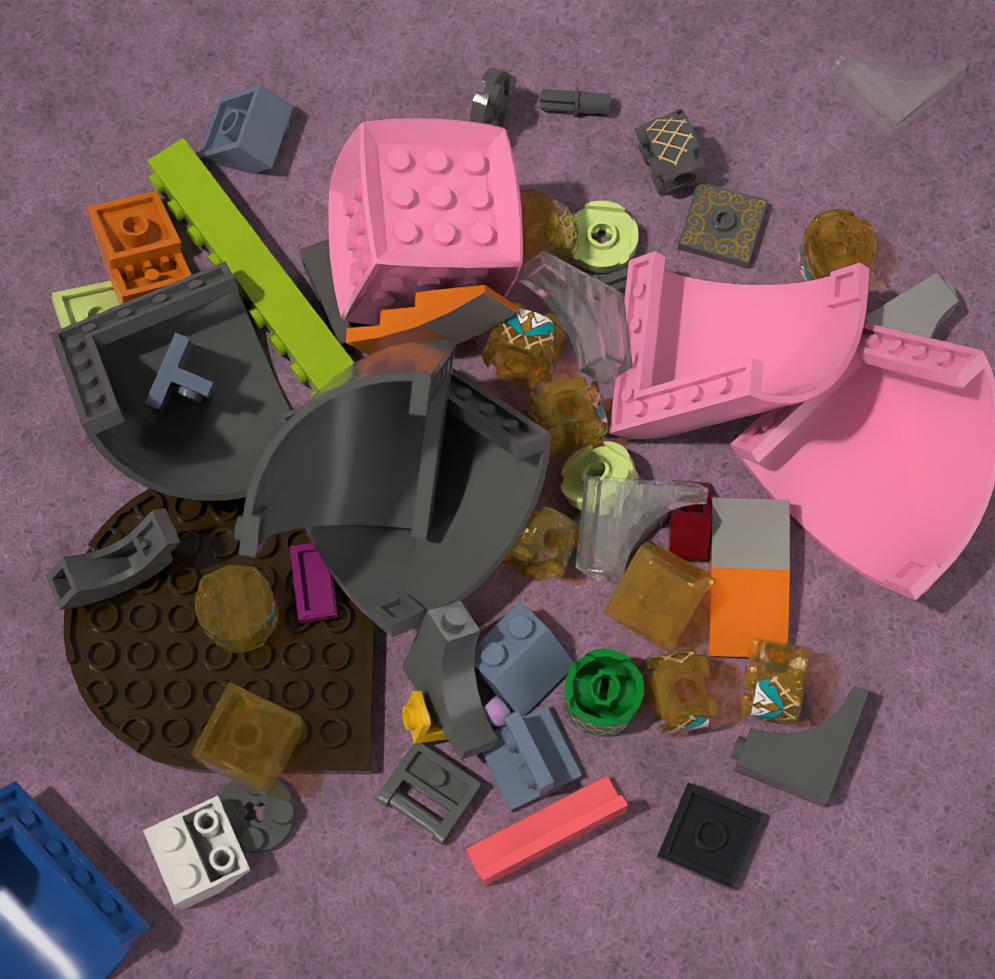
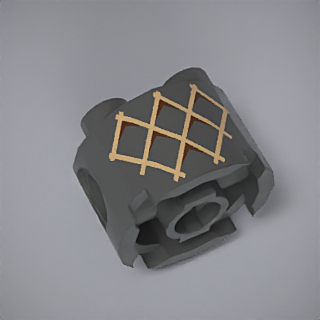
(671, 151)

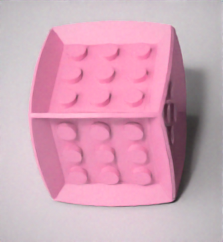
(422, 212)

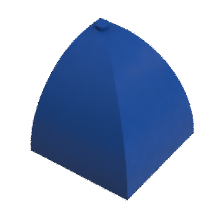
(54, 903)

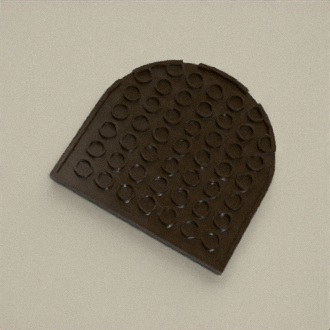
(160, 677)

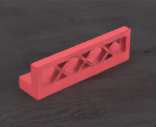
(546, 830)

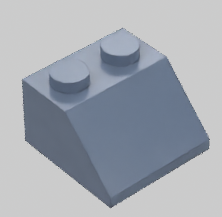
(246, 130)
(521, 660)

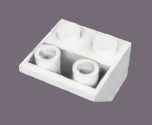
(197, 853)

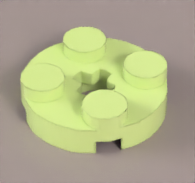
(614, 253)
(609, 460)

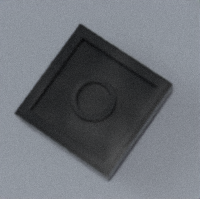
(709, 836)

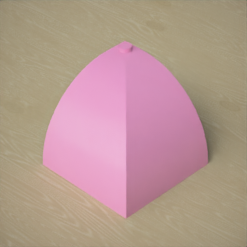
(730, 349)
(888, 458)

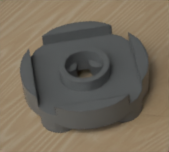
(492, 104)
(278, 815)

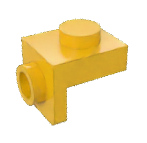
(420, 720)

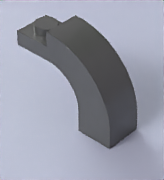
(116, 568)

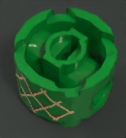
(603, 692)

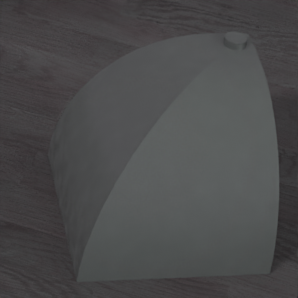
(193, 447)
(357, 449)
(483, 500)

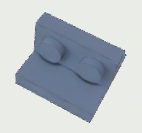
(173, 375)
(530, 758)

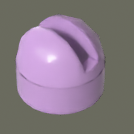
(496, 711)

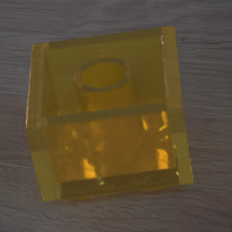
(659, 596)
(248, 739)

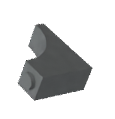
(318, 269)
(444, 670)
(801, 761)

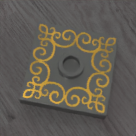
(722, 224)

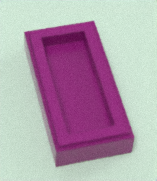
(312, 585)

